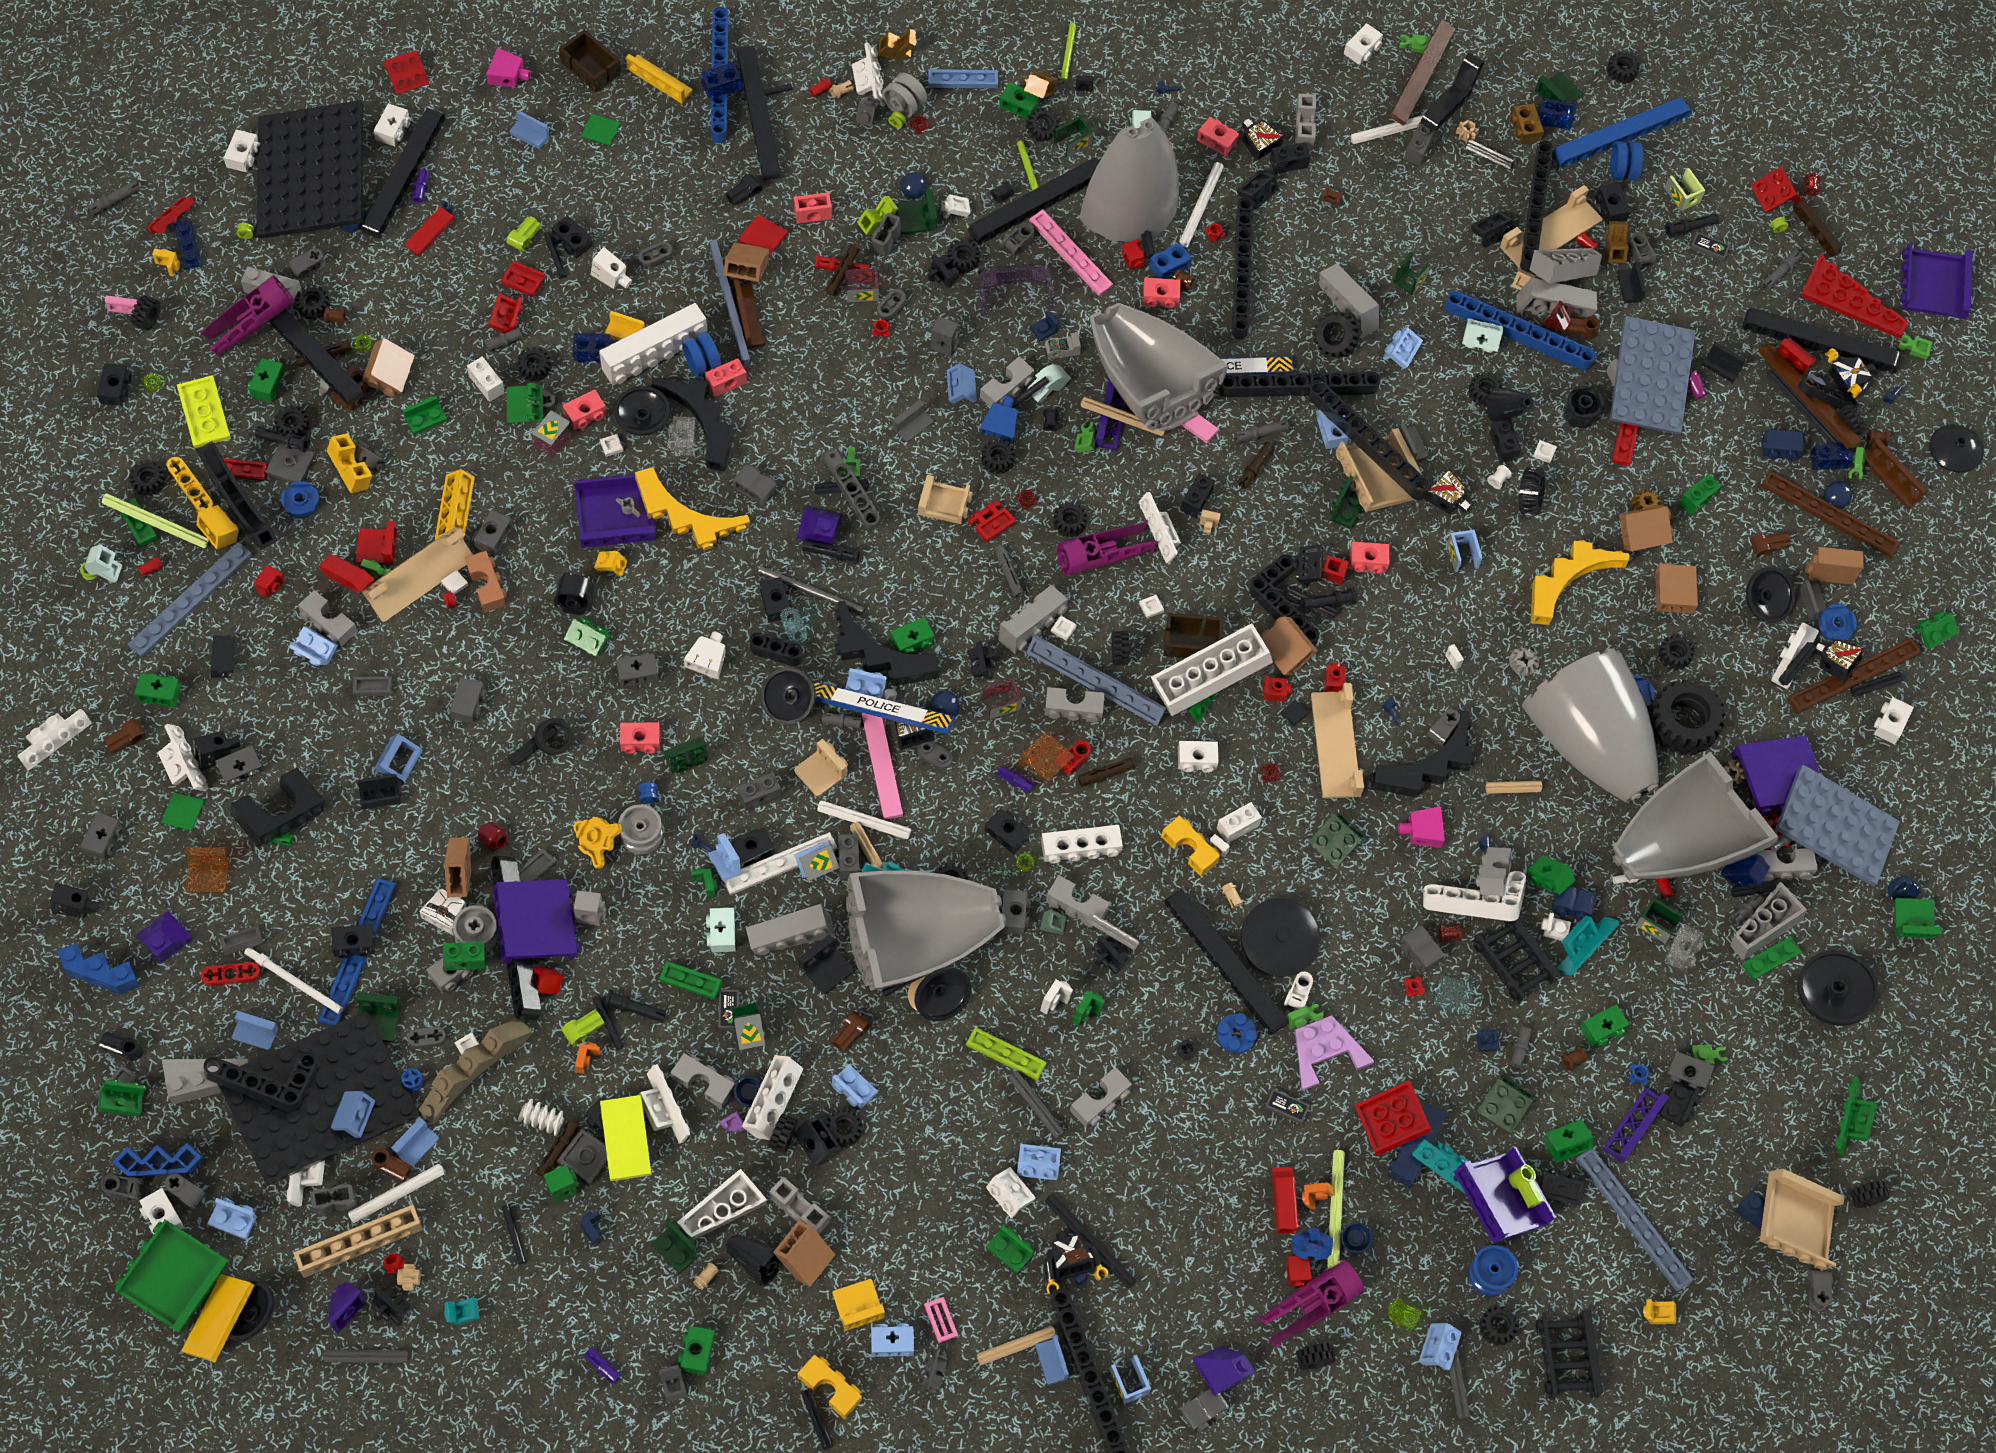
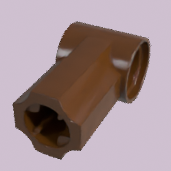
(1582, 325)
(1767, 544)
(129, 734)
(852, 1028)
(392, 1166)

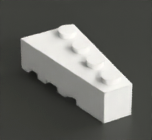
(725, 1204)

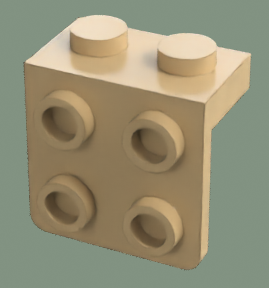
(822, 769)

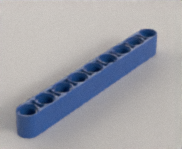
(720, 41)
(1621, 131)
(1561, 347)

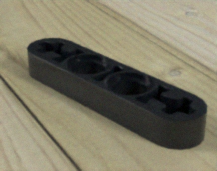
(1826, 394)

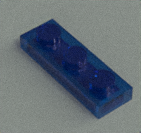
(187, 244)

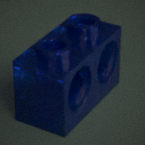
(725, 80)
(1556, 113)
(592, 344)
(1831, 456)
(1747, 872)

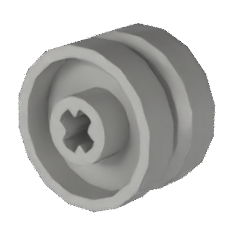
(904, 94)
(640, 829)
(476, 925)

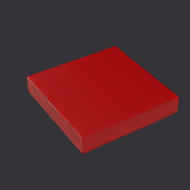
(763, 234)

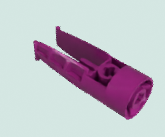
(252, 313)
(1087, 551)
(1317, 1300)

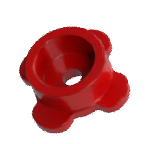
(1214, 228)
(881, 324)
(1410, 991)
(393, 1263)

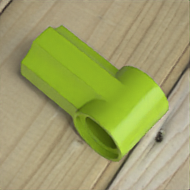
(522, 236)
(579, 1029)
(1523, 1179)

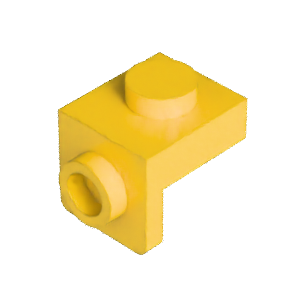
(167, 258)
(611, 561)
(1660, 1312)

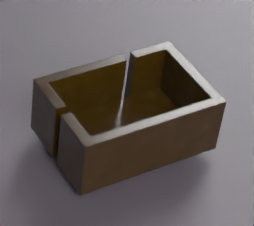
(590, 60)
(1186, 636)

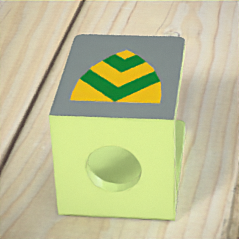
(1678, 195)

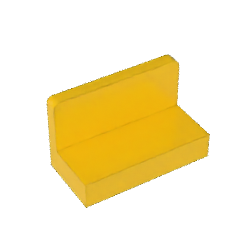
(623, 326)

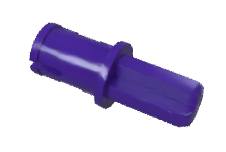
(420, 186)
(1015, 778)
(602, 1366)

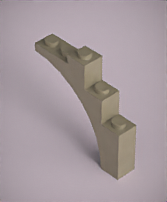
(473, 1061)

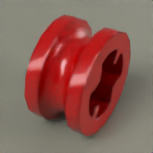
(449, 599)

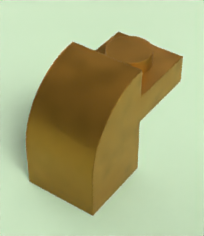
(897, 47)
(1615, 242)

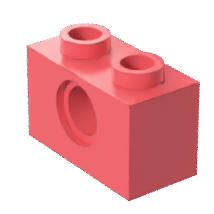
(1218, 136)
(812, 208)
(1154, 287)
(726, 377)
(588, 402)
(1377, 552)
(631, 731)

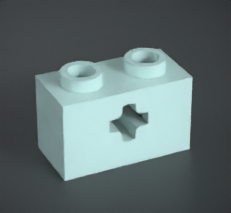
(1473, 333)
(724, 940)

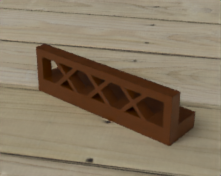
(748, 314)
(1893, 475)

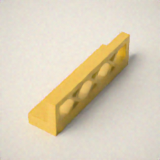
(658, 78)
(458, 504)

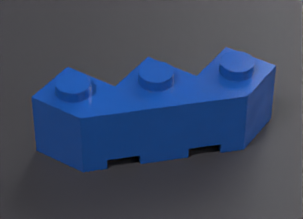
(97, 970)
(159, 1162)

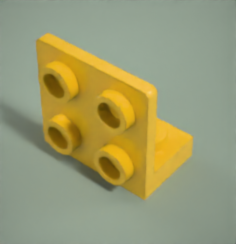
(858, 1304)

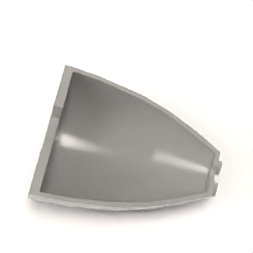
(1133, 185)
(1155, 366)
(1599, 723)
(1691, 827)
(916, 923)

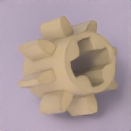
(1467, 131)
(1735, 767)
(408, 1277)

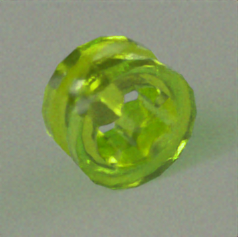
(363, 337)
(147, 381)
(1019, 860)

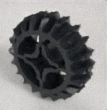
(1532, 491)

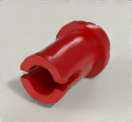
(820, 87)
(1586, 241)
(150, 567)
(1665, 887)

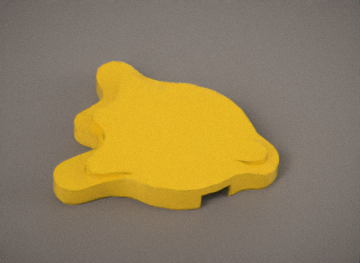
(596, 837)

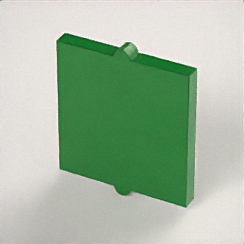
(600, 129)
(182, 811)

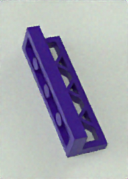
(1105, 419)
(1643, 1125)

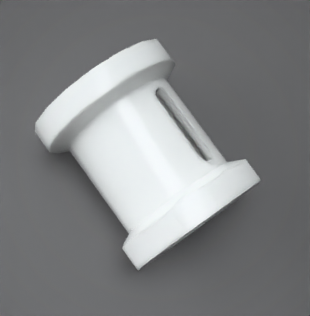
(1499, 476)

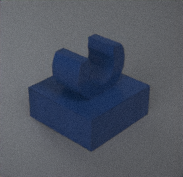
(1488, 1040)

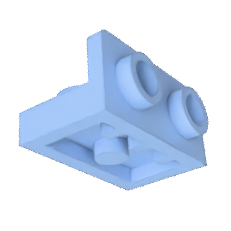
(1403, 347)
(314, 647)
(866, 683)
(725, 859)
(854, 1087)
(1038, 1162)
(232, 1218)
(1440, 1345)

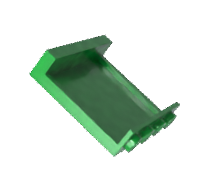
(171, 1275)

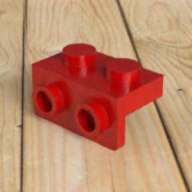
(505, 313)
(1796, 355)

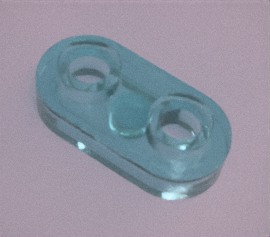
(793, 626)

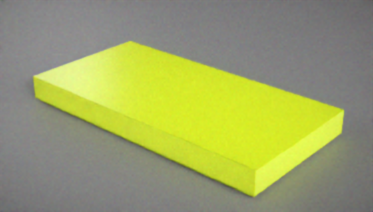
(203, 411)
(625, 1138)

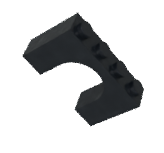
(264, 827)

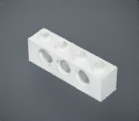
(1089, 836)
(772, 1097)

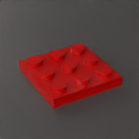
(1393, 1118)

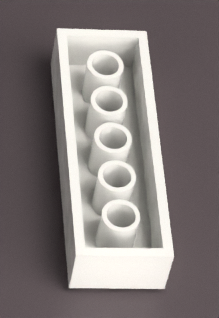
(651, 344)
(1212, 669)

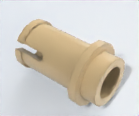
(838, 90)
(1232, 895)
(705, 1276)

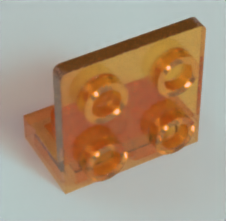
(1045, 757)
(207, 870)

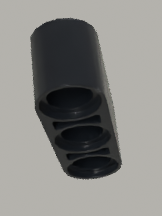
(770, 642)

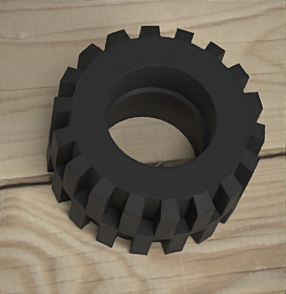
(1323, 331)

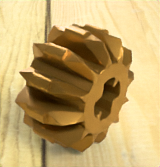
(1645, 500)

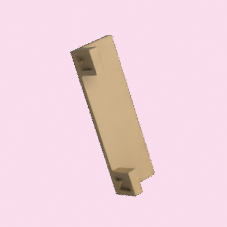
(1557, 227)
(418, 574)
(1336, 743)

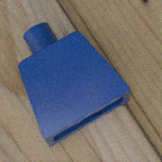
(1001, 420)

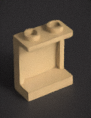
(944, 501)

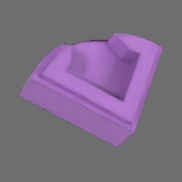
(733, 1123)

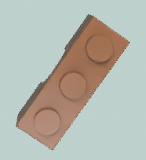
(481, 567)

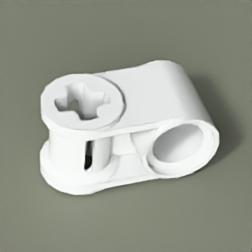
(1298, 994)

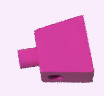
(506, 69)
(1424, 827)

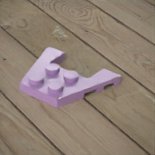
(1321, 1042)

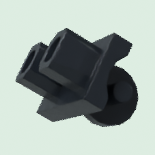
(939, 271)
(980, 653)
(1107, 954)
(387, 1308)

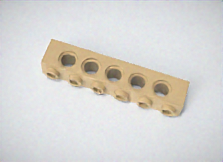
(358, 1241)

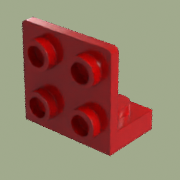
(406, 72)
(1774, 190)
(377, 544)

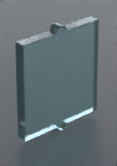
(1453, 994)

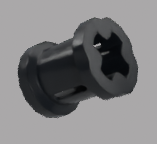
(1002, 192)
(1050, 419)

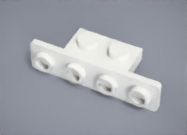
(868, 76)
(1161, 527)
(1797, 641)
(52, 736)
(180, 761)
(661, 1106)
(308, 1177)

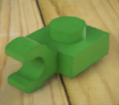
(1859, 461)
(853, 463)
(1301, 1016)

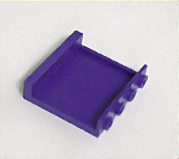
(1936, 282)
(602, 517)
(1772, 769)
(535, 919)
(1496, 1201)

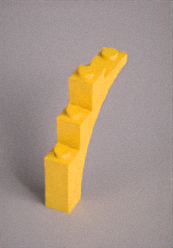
(682, 519)
(1564, 571)

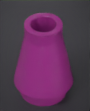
(1696, 386)

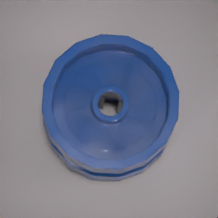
(1626, 161)
(701, 354)
(1484, 1264)

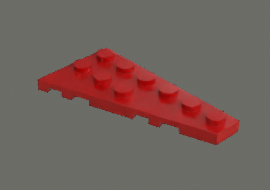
(1846, 296)

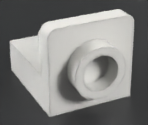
(955, 205)
(1555, 927)

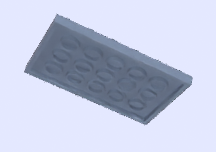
(1652, 375)
(1837, 825)

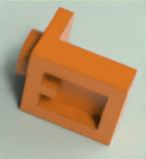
(583, 1059)
(1319, 1191)

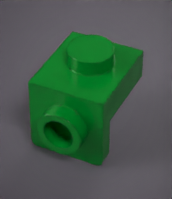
(705, 874)

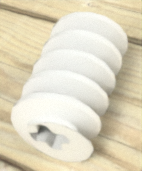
(541, 1117)

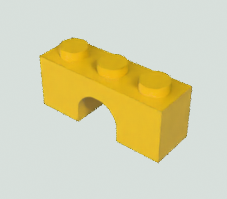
(355, 475)
(1180, 833)
(818, 1372)

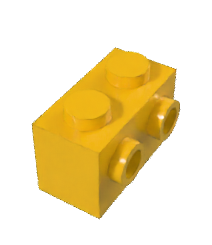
(217, 527)

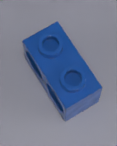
(1169, 261)

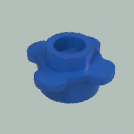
(1643, 1070)

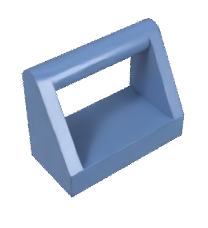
(389, 752)

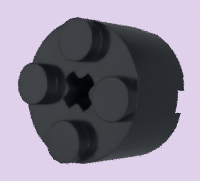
(1583, 407)
(575, 593)

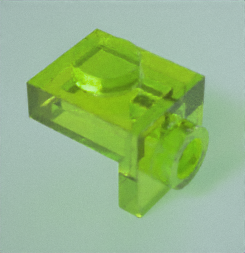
(1404, 1315)

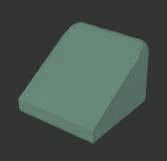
(1053, 922)

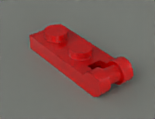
(170, 215)

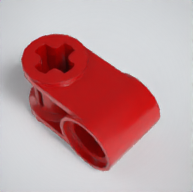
(1078, 759)

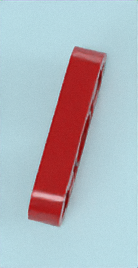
(225, 968)

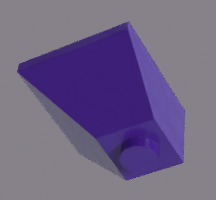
(819, 525)
(164, 937)
(344, 1305)
(1223, 1369)

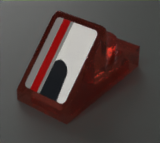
(1558, 318)

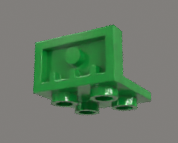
(1915, 918)

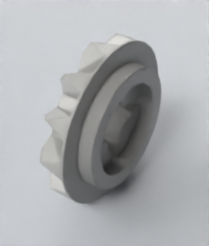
(1519, 666)

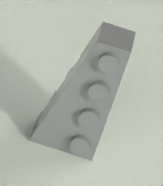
(1565, 264)
(1543, 297)
(1350, 298)
(1032, 619)
(1771, 919)
(790, 930)
(187, 1081)

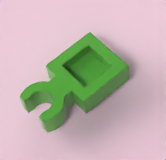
(1417, 42)
(1918, 347)
(1087, 439)
(374, 568)
(1706, 1054)

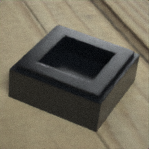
(1084, 83)
(1294, 712)

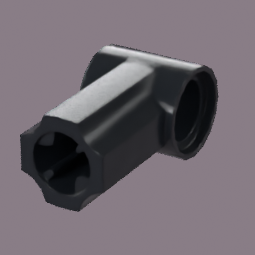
(747, 187)
(120, 1045)

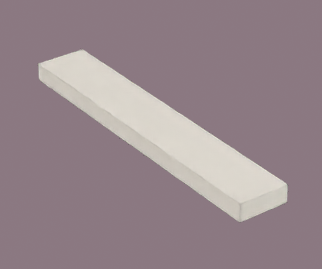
(773, 865)

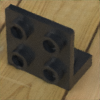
(825, 965)

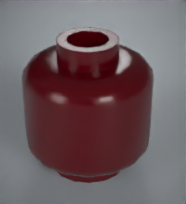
(492, 836)

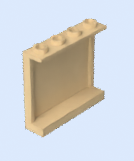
(1370, 482)
(1799, 1218)

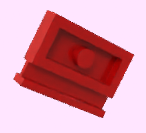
(523, 279)

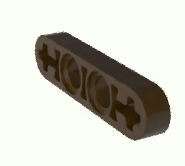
(1817, 228)

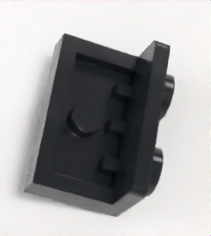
(379, 791)

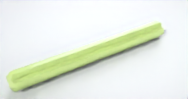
(155, 520)
(1336, 1206)

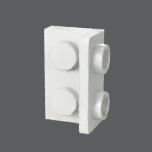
(1059, 991)
(1010, 1192)

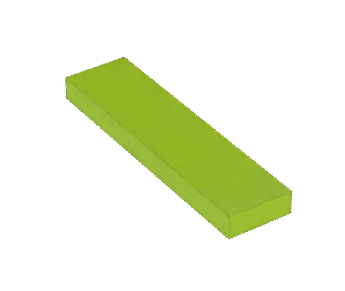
(1006, 1053)

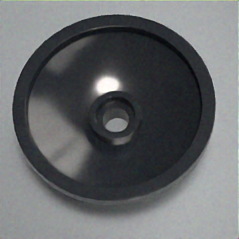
(639, 402)
(1953, 455)
(1777, 591)
(777, 695)
(942, 994)
(254, 1314)

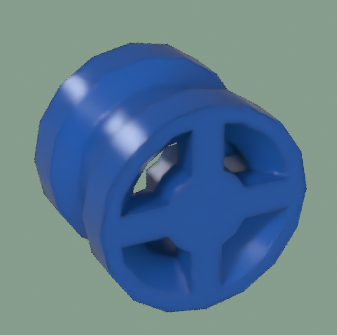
(648, 793)
(412, 1075)

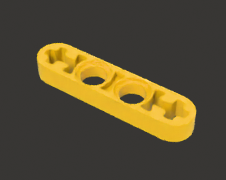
(189, 486)

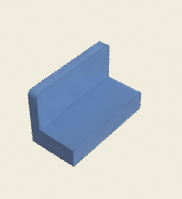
(530, 130)
(961, 383)
(254, 1030)
(353, 1113)
(415, 1143)
(1052, 1361)

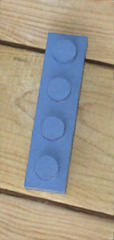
(962, 78)

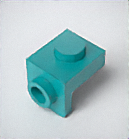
(461, 1311)

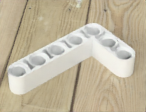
(1473, 903)

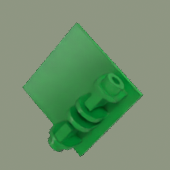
(525, 403)

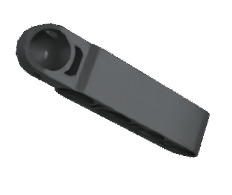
(836, 464)

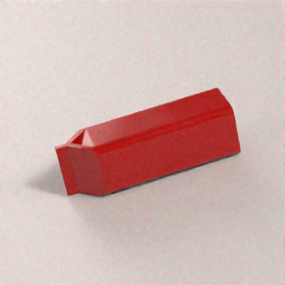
(345, 573)
(1284, 1200)

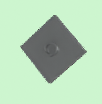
(290, 464)
(585, 1156)

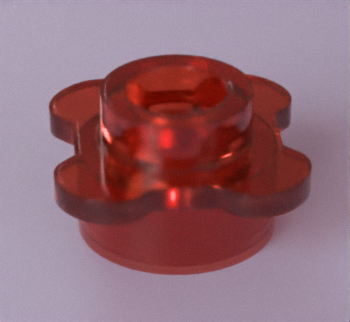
(919, 120)
(1026, 494)
(1271, 767)

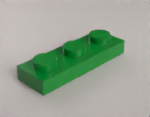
(1771, 958)
(690, 980)

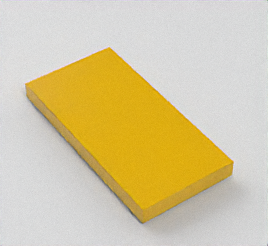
(217, 1318)

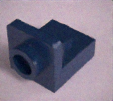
(1045, 327)
(592, 1231)

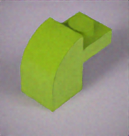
(871, 218)

